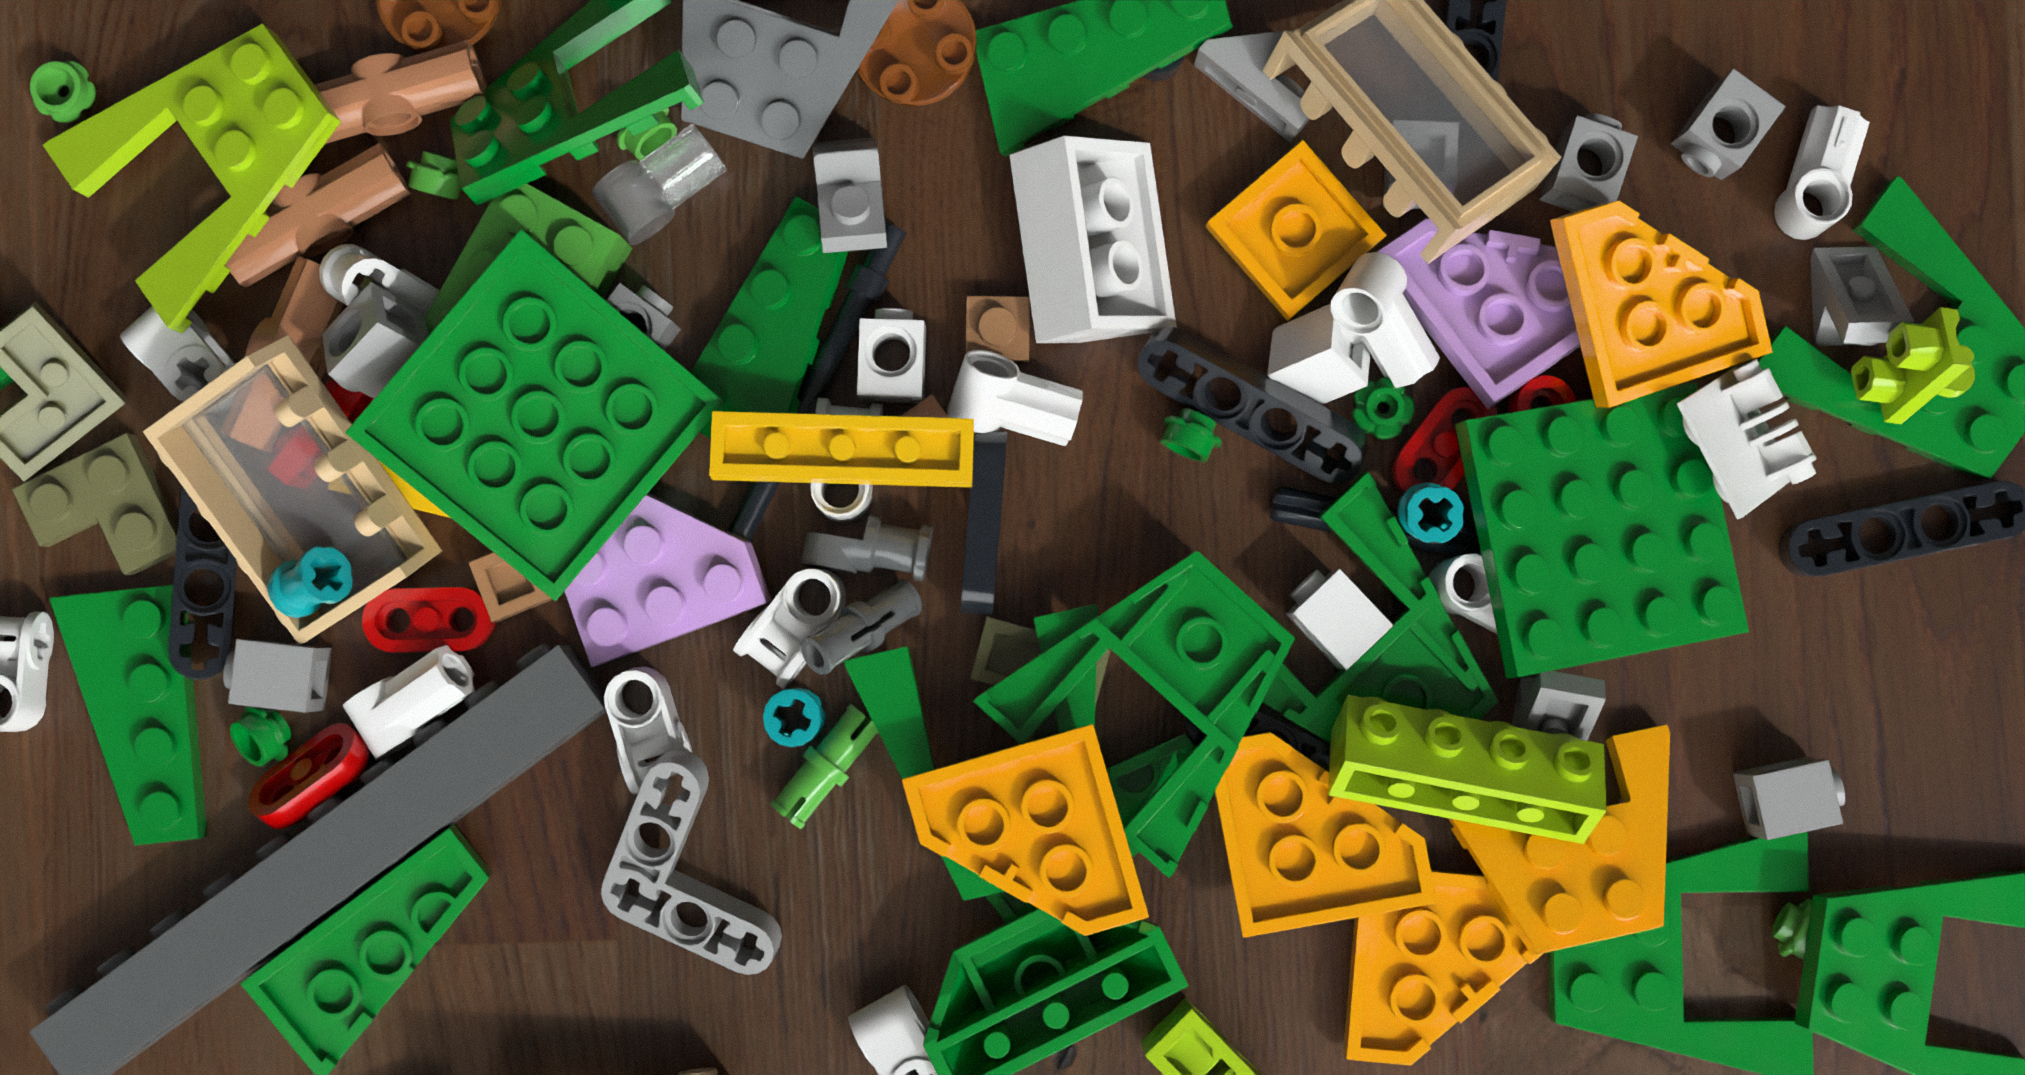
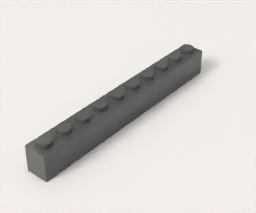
(321, 867)

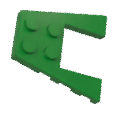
(533, 110)
(1959, 432)
(1197, 647)
(1418, 659)
(894, 704)
(1876, 962)
(1635, 981)

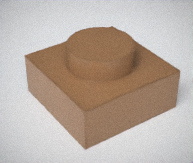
(999, 326)
(504, 588)

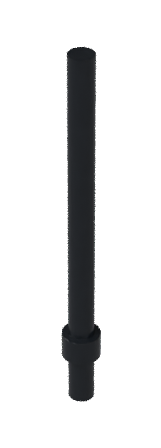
(865, 286)

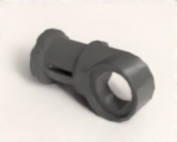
(882, 547)

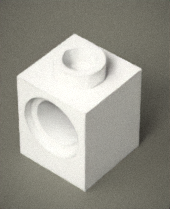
(898, 386)
(1337, 617)

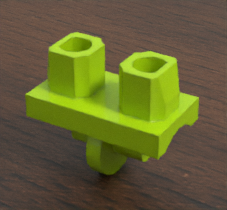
(1919, 365)

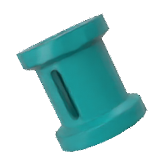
(1450, 511)
(302, 585)
(776, 723)

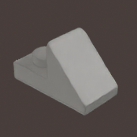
(1237, 68)
(849, 195)
(1853, 297)
(1559, 703)

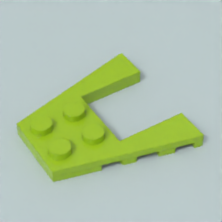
(253, 125)

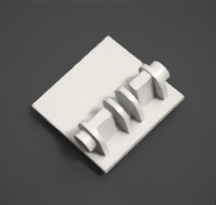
(1738, 442)

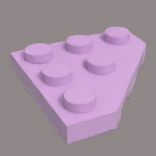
(1490, 306)
(662, 580)

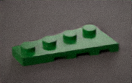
(353, 961)

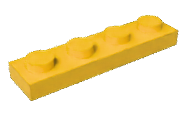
(841, 449)

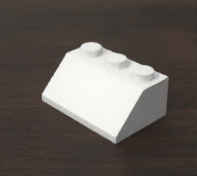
(1092, 239)

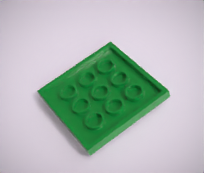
(535, 416)
(1598, 532)

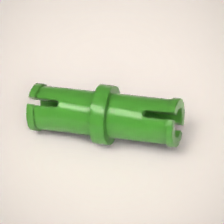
(825, 767)

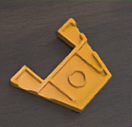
(1591, 891)

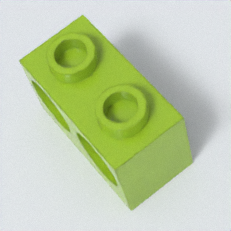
(1193, 1046)

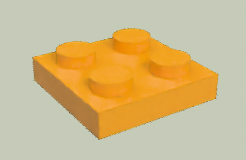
(1295, 230)

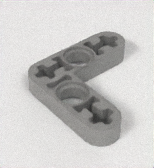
(656, 874)

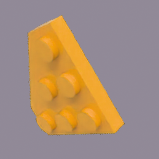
(1650, 305)
(1036, 827)
(1310, 854)
(1427, 969)

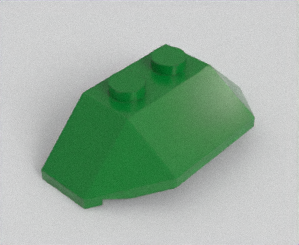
(1041, 990)

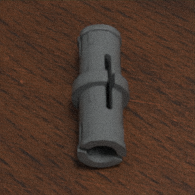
(861, 626)

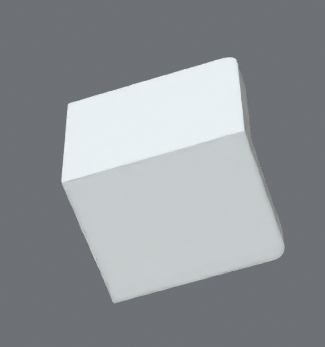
(1318, 357)

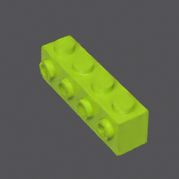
(1467, 769)

